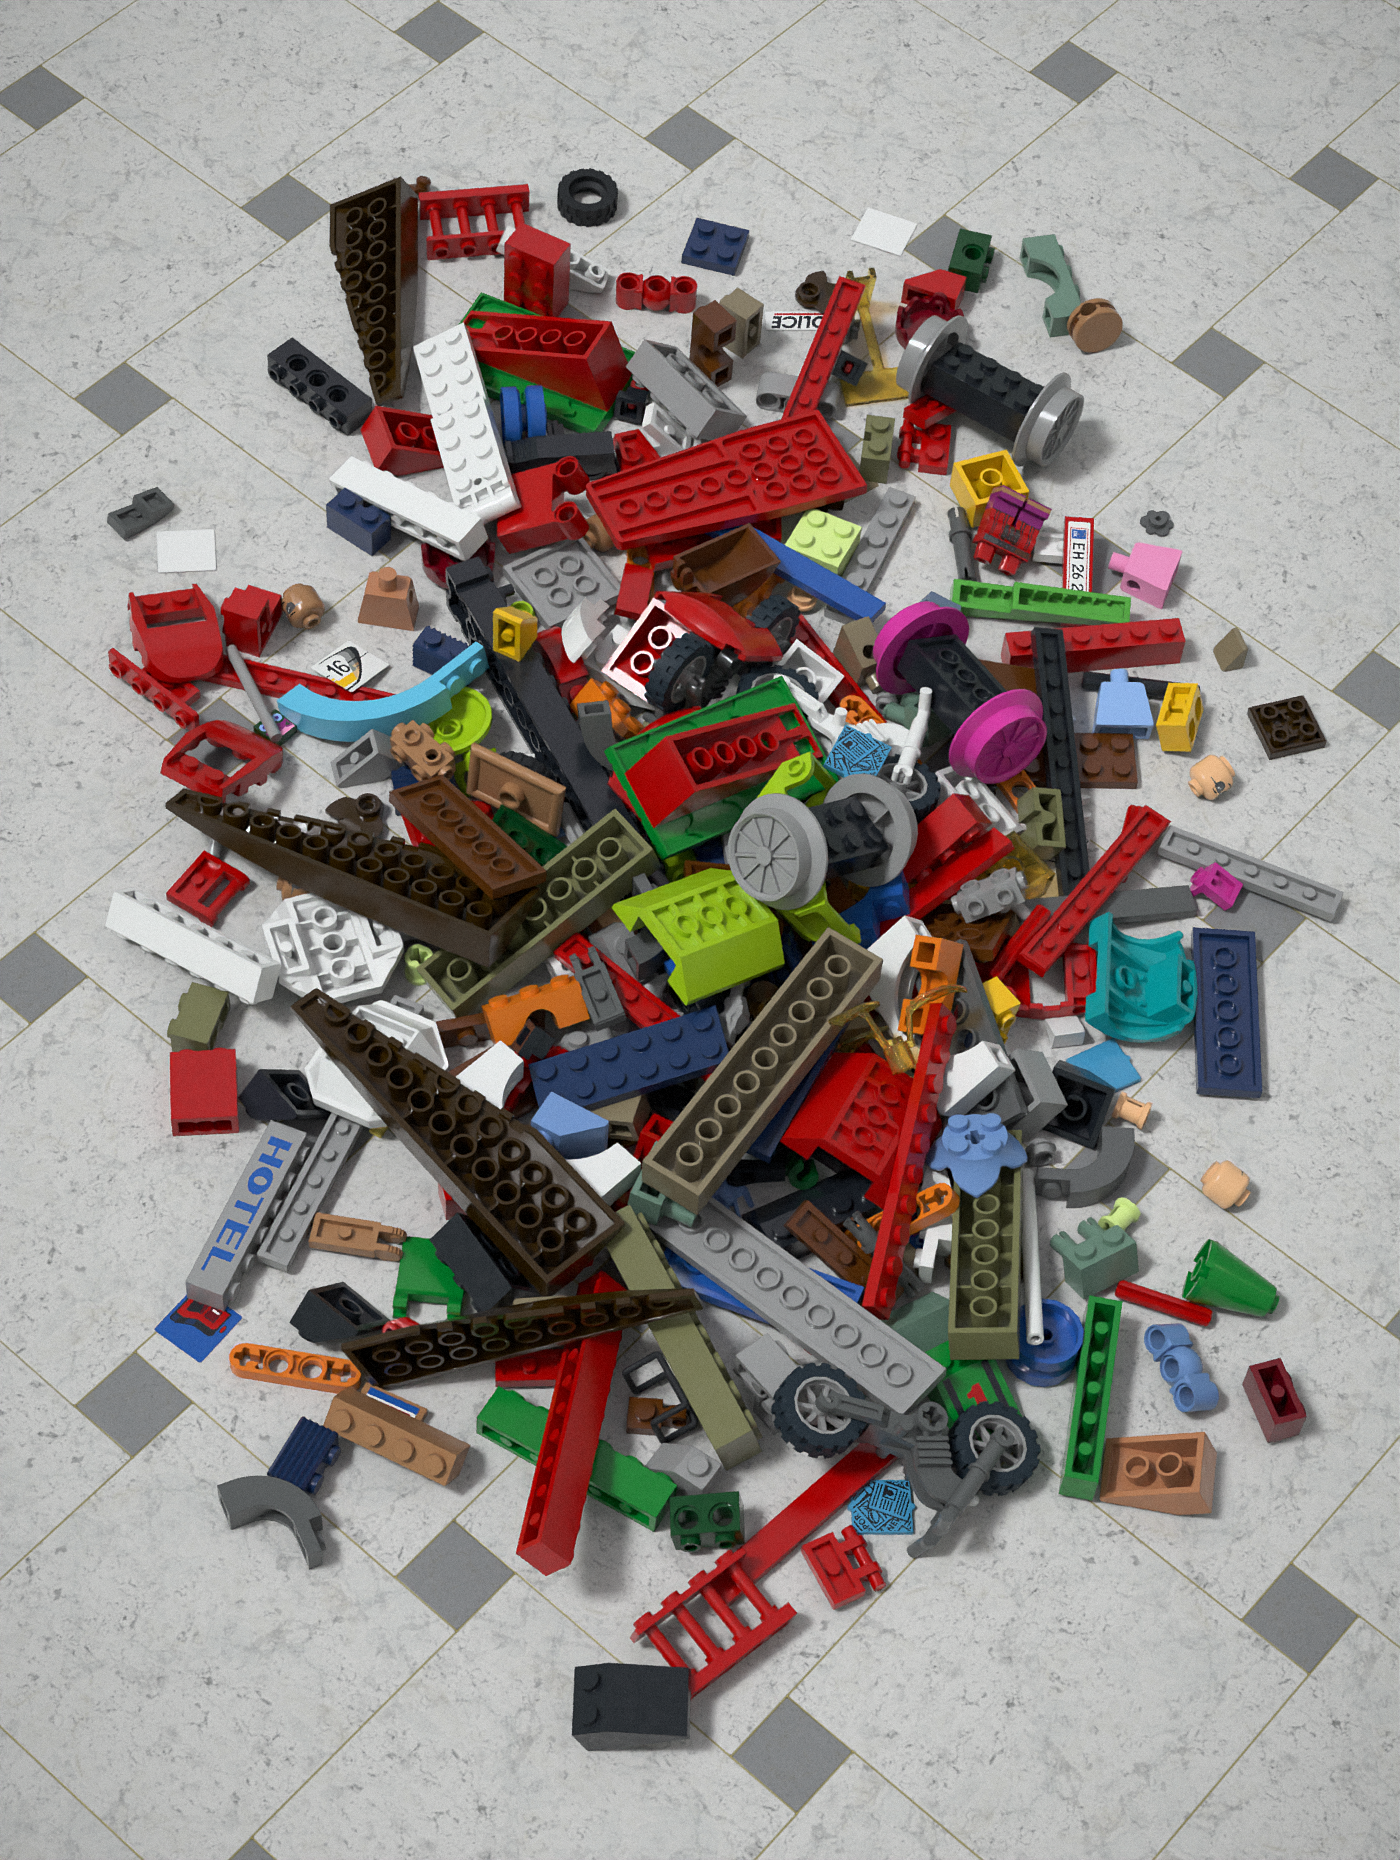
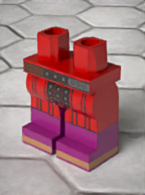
(1009, 529)

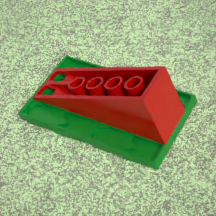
(570, 357)
(708, 766)

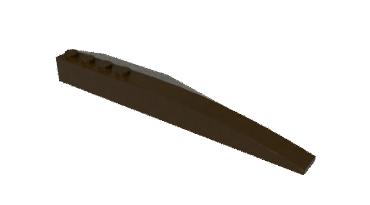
(378, 878)
(479, 1154)

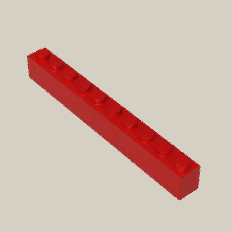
(569, 1444)

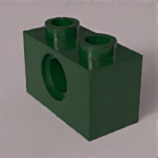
(970, 258)

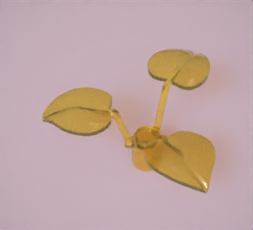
(896, 1051)

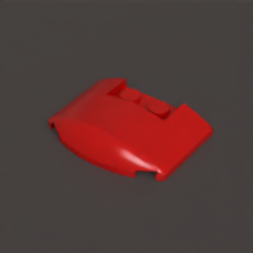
(721, 625)

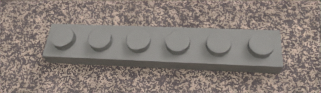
(875, 545)
(1252, 873)

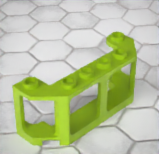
(817, 915)

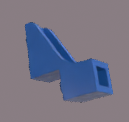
(878, 905)

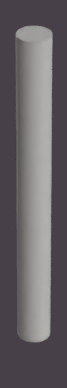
(253, 693)

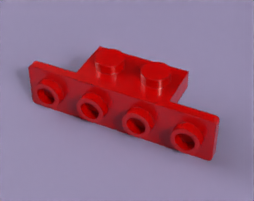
(165, 696)

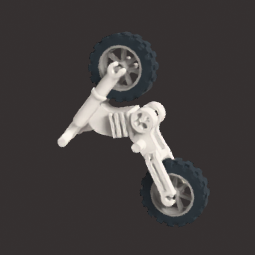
(901, 763)

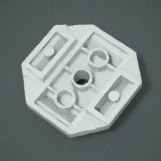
(309, 926)
(334, 1091)

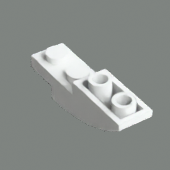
(584, 273)
(583, 629)
(936, 1236)

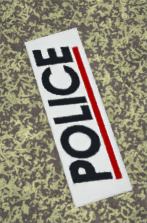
(793, 320)

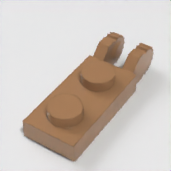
(355, 1237)

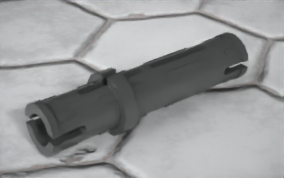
(960, 538)
(867, 1237)

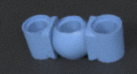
(1181, 1367)

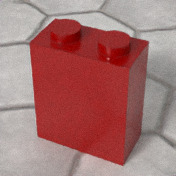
(204, 1092)

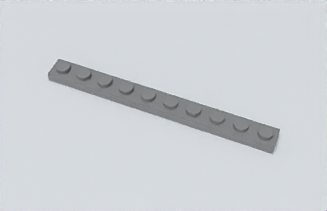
(314, 1182)

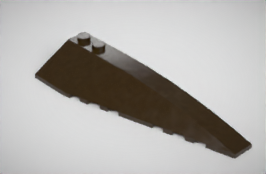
(508, 1332)

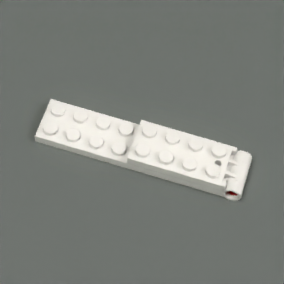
(465, 425)

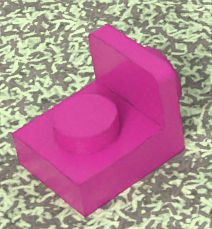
(1216, 885)

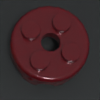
(918, 311)
(435, 560)

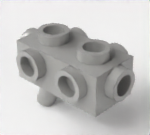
(993, 894)

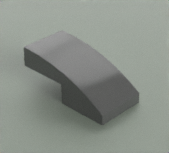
(144, 512)

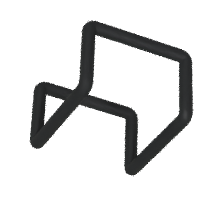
(677, 1389)

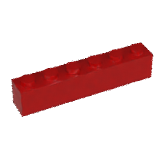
(1106, 645)

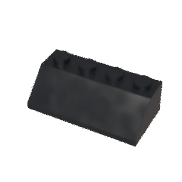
(833, 1196)

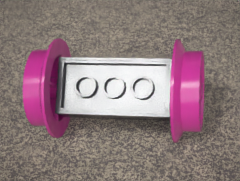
(992, 727)

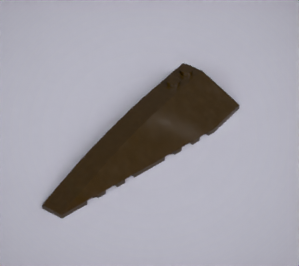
(379, 273)

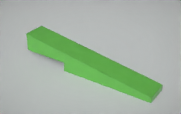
(1039, 603)

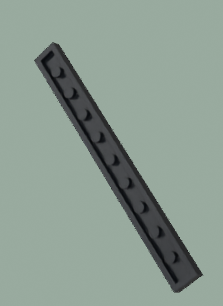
(1060, 752)

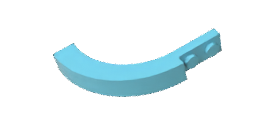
(353, 719)

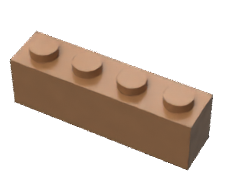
(396, 1436)

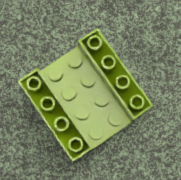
(708, 931)

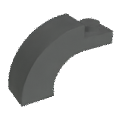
(643, 950)

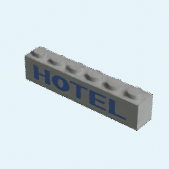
(247, 1216)

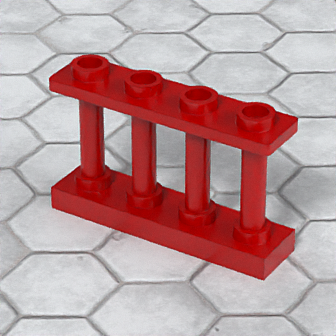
(467, 203)
(745, 1638)

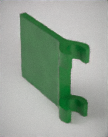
(425, 1279)

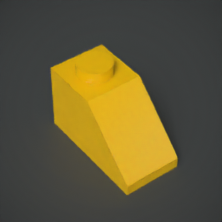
(513, 632)

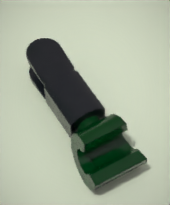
(800, 1173)

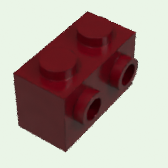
(1274, 1400)

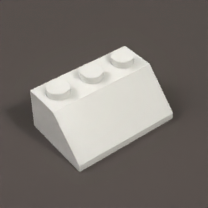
(814, 667)
(983, 797)

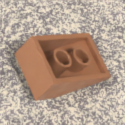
(1160, 1472)

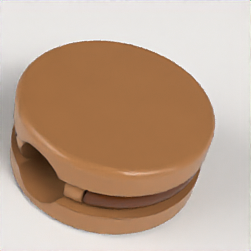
(1094, 325)

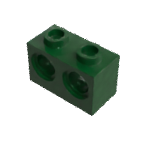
(707, 1512)

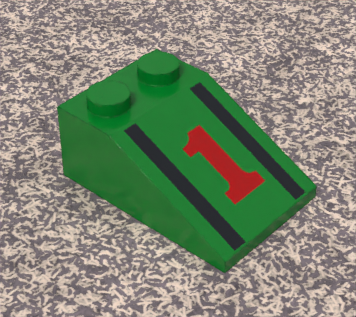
(968, 1385)

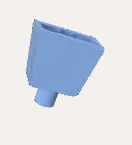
(1122, 707)

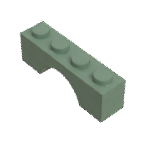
(1045, 261)

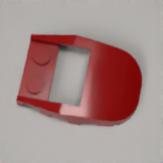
(180, 650)
(245, 745)
(1079, 981)

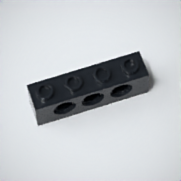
(319, 386)

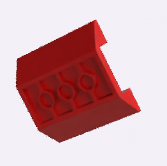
(856, 1117)

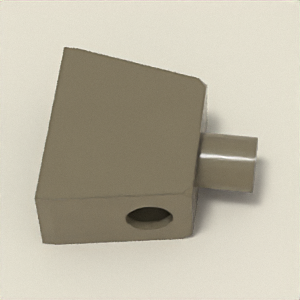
(855, 652)

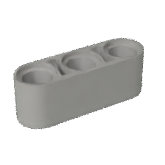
(776, 389)

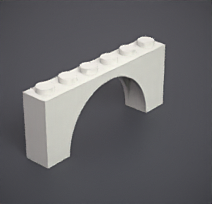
(967, 1074)
(496, 1075)

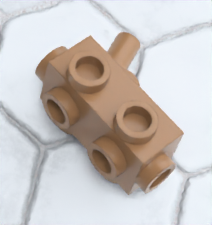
(415, 744)

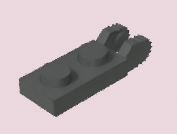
(598, 991)

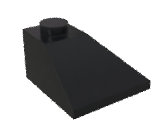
(280, 1096)
(1087, 1105)
(335, 1314)

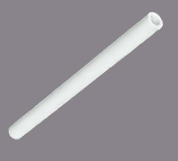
(1031, 1262)

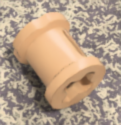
(1132, 1110)

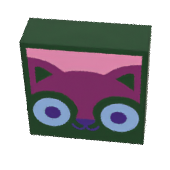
(285, 726)

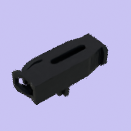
(592, 450)

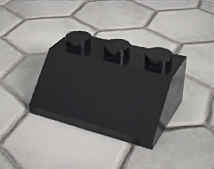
(479, 1265)

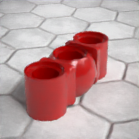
(656, 292)

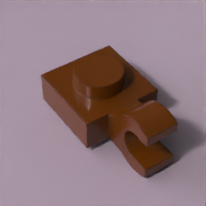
(644, 1410)

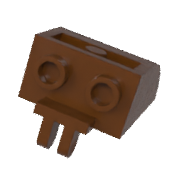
(726, 565)

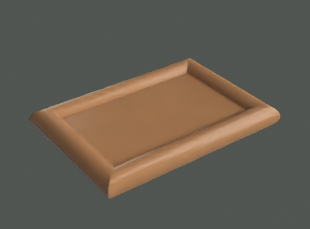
(526, 792)

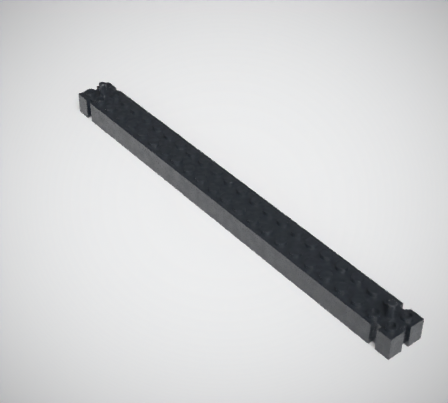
(548, 725)

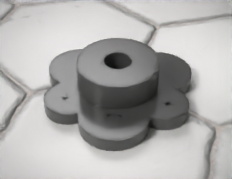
(1157, 523)

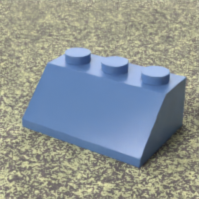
(571, 1128)

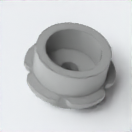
(1041, 1152)

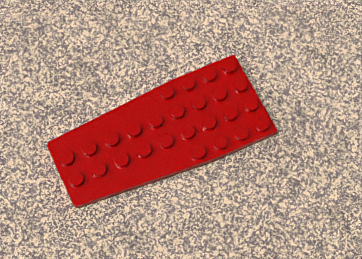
(727, 483)

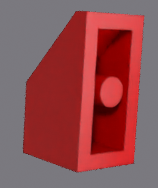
(936, 281)

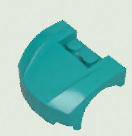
(1141, 984)

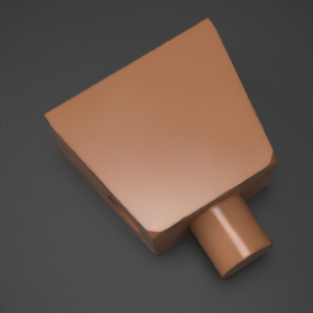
(389, 601)

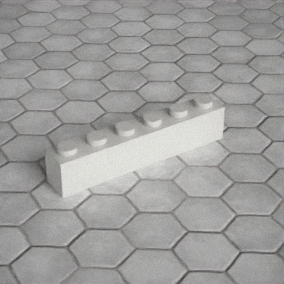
(413, 509)
(193, 945)

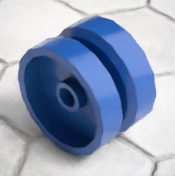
(525, 417)
(1057, 1354)

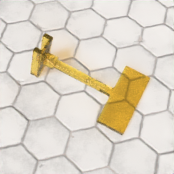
(879, 383)

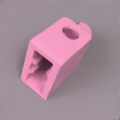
(1147, 572)

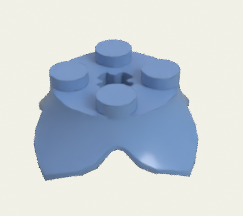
(975, 1151)

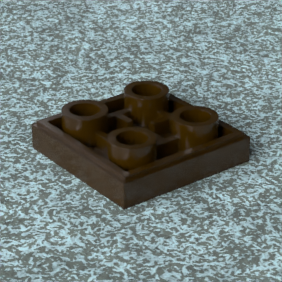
(1286, 727)

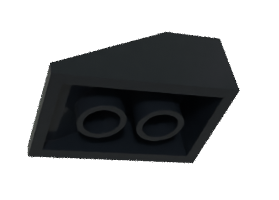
(630, 1705)

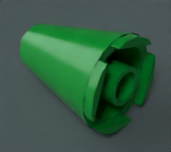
(1228, 1283)

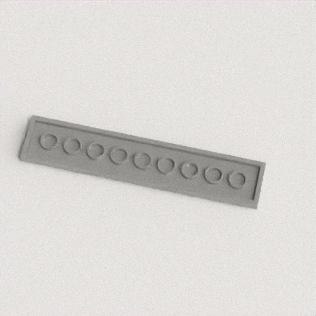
(803, 1306)

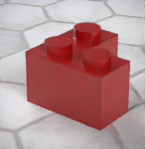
(250, 618)

